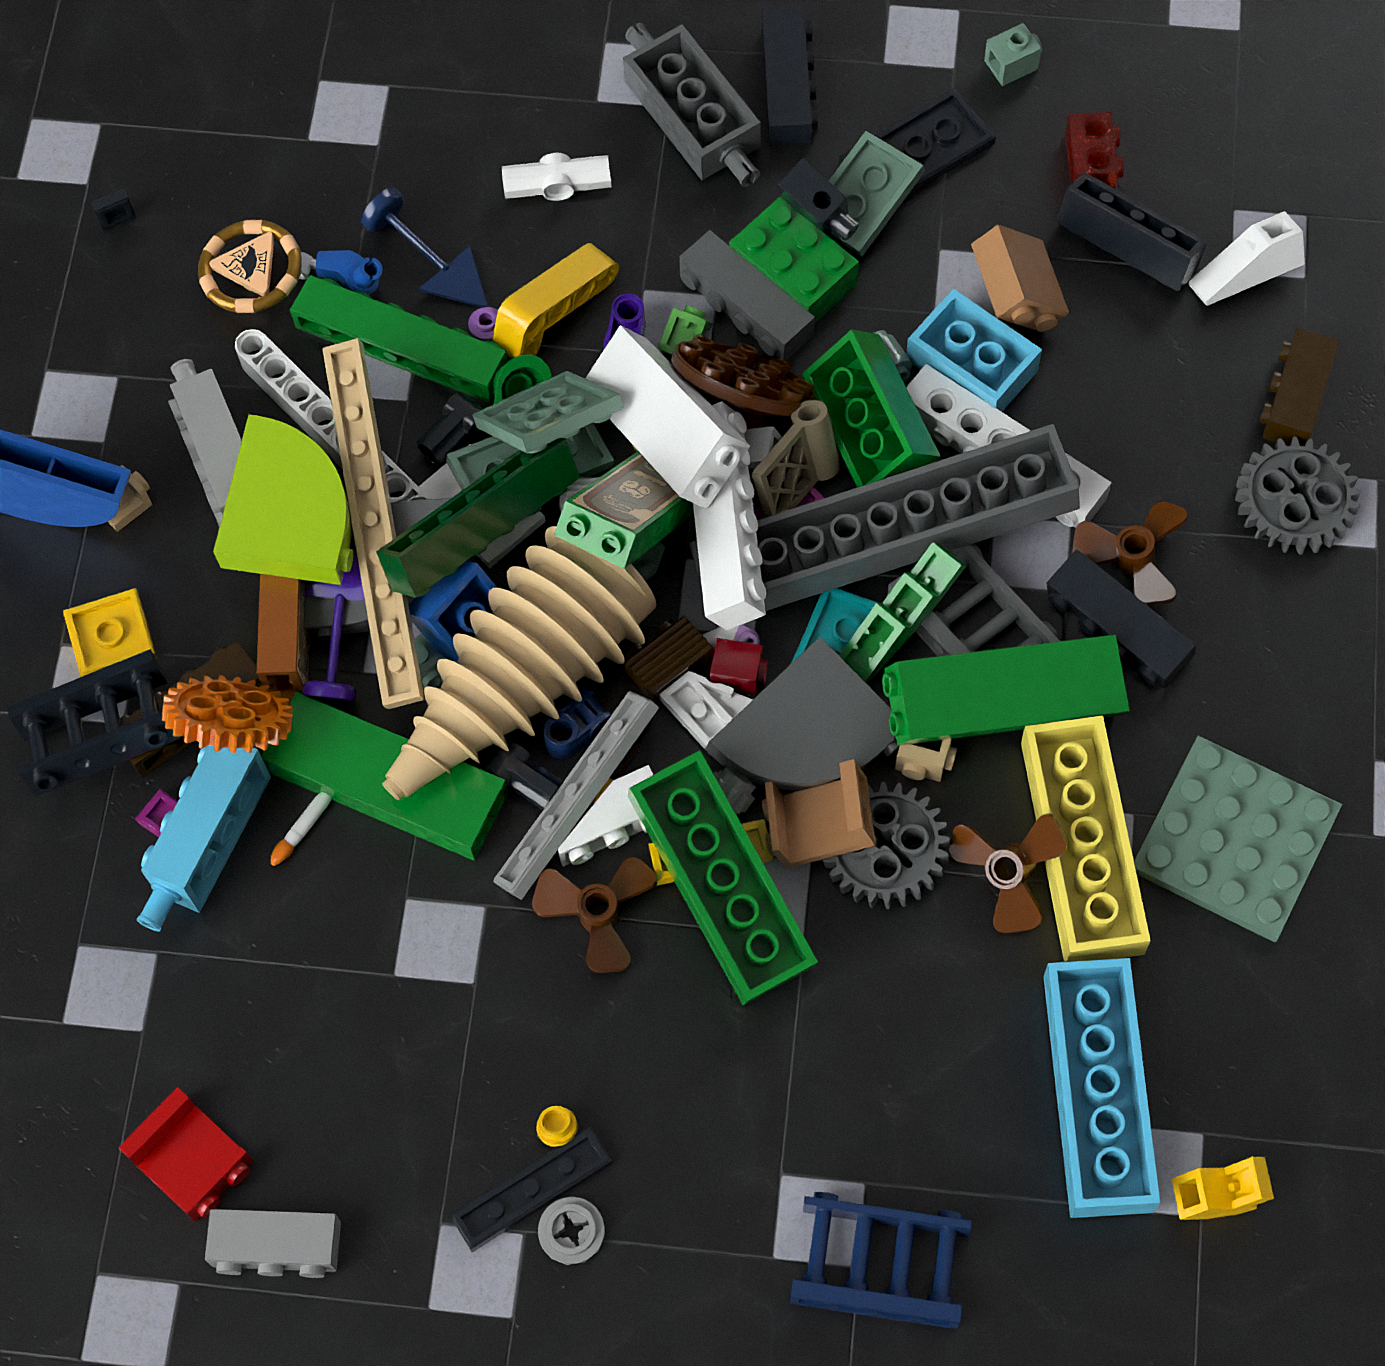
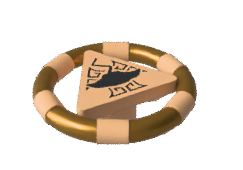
(249, 265)

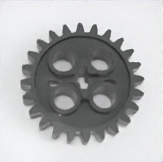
(1297, 495)
(910, 821)

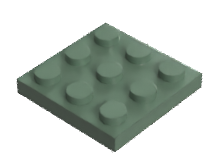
(548, 412)

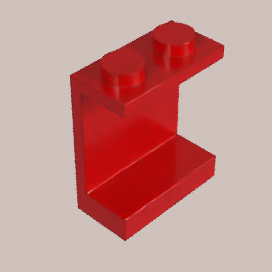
(187, 1155)

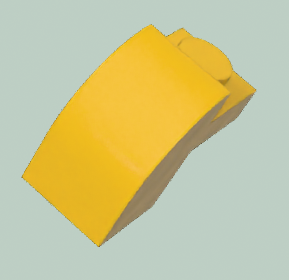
(1222, 1191)

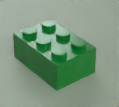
(798, 257)

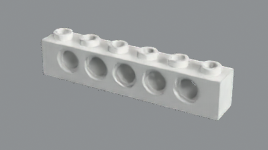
(935, 390)

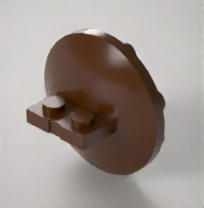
(733, 377)

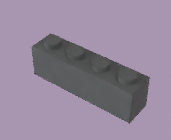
(746, 296)

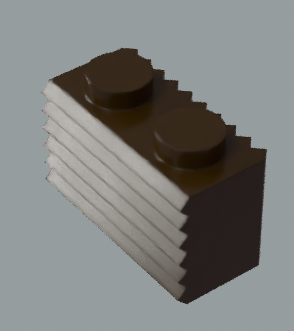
(667, 657)

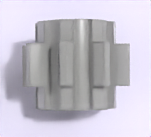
(736, 789)

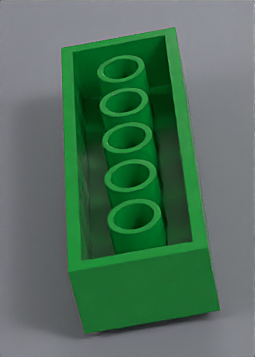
(721, 877)

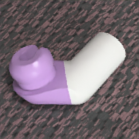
(740, 633)

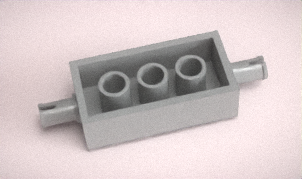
(206, 430)

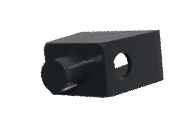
(817, 200)

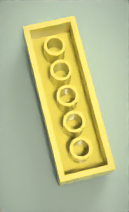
(1096, 878)

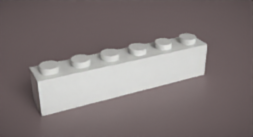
(729, 545)

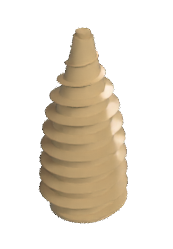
(523, 656)

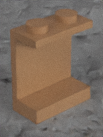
(820, 819)

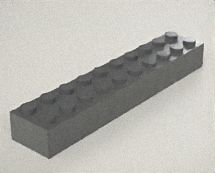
(901, 515)

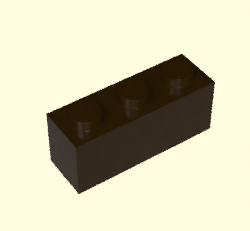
(1299, 386)

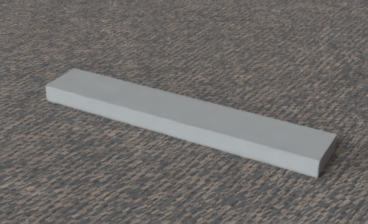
(575, 794)

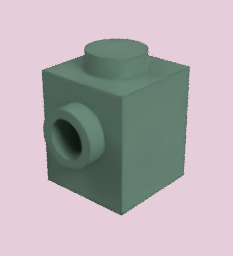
(1013, 54)

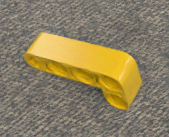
(550, 298)

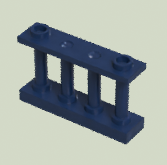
(855, 1294)

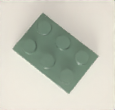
(875, 184)

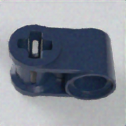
(580, 720)

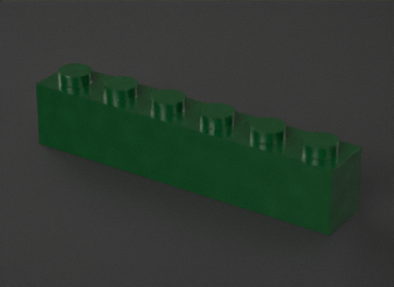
(476, 518)

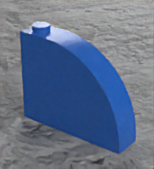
(57, 484)

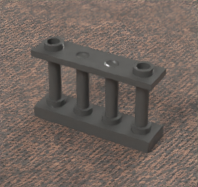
(936, 627)

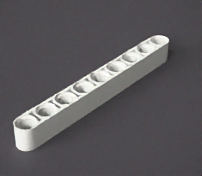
(313, 409)

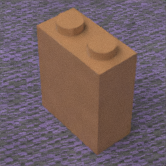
(1019, 278)

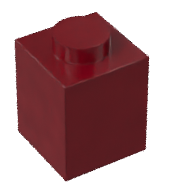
(738, 665)

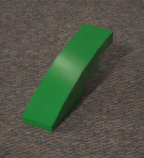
(901, 612)

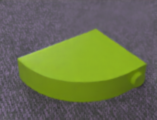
(285, 508)

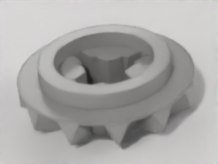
(580, 1213)

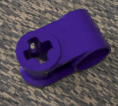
(624, 305)

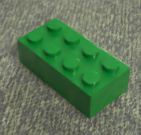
(870, 409)

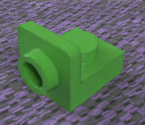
(682, 327)

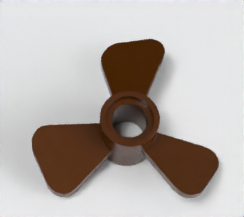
(1106, 547)
(559, 897)
(1016, 905)

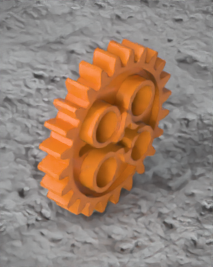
(227, 714)

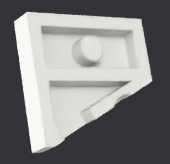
(702, 705)

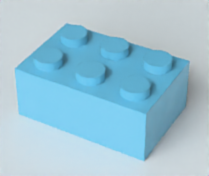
(974, 350)

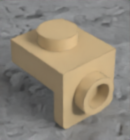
(925, 763)

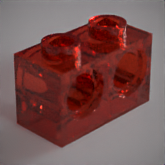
(1088, 152)

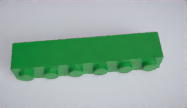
(399, 337)

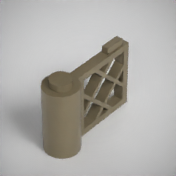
(813, 453)

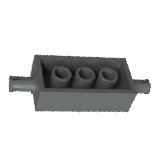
(692, 103)

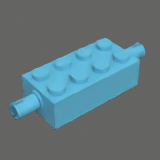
(201, 830)

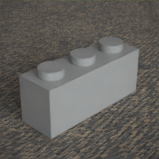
(273, 1242)

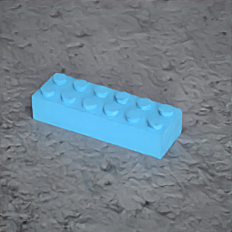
(1101, 1088)

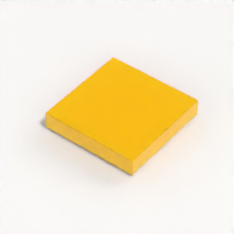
(108, 631)

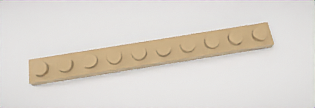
(372, 522)

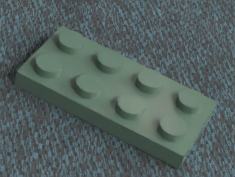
(479, 458)

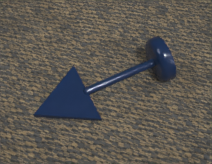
(454, 280)

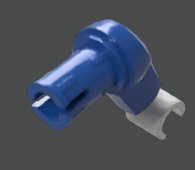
(344, 267)

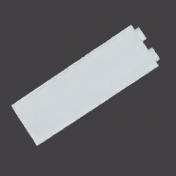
(668, 418)

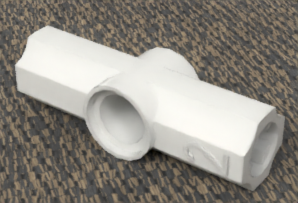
(556, 176)

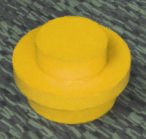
(556, 1126)

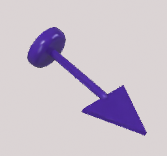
(349, 590)

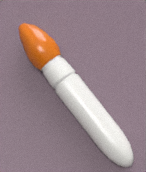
(285, 847)

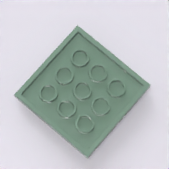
(1236, 838)

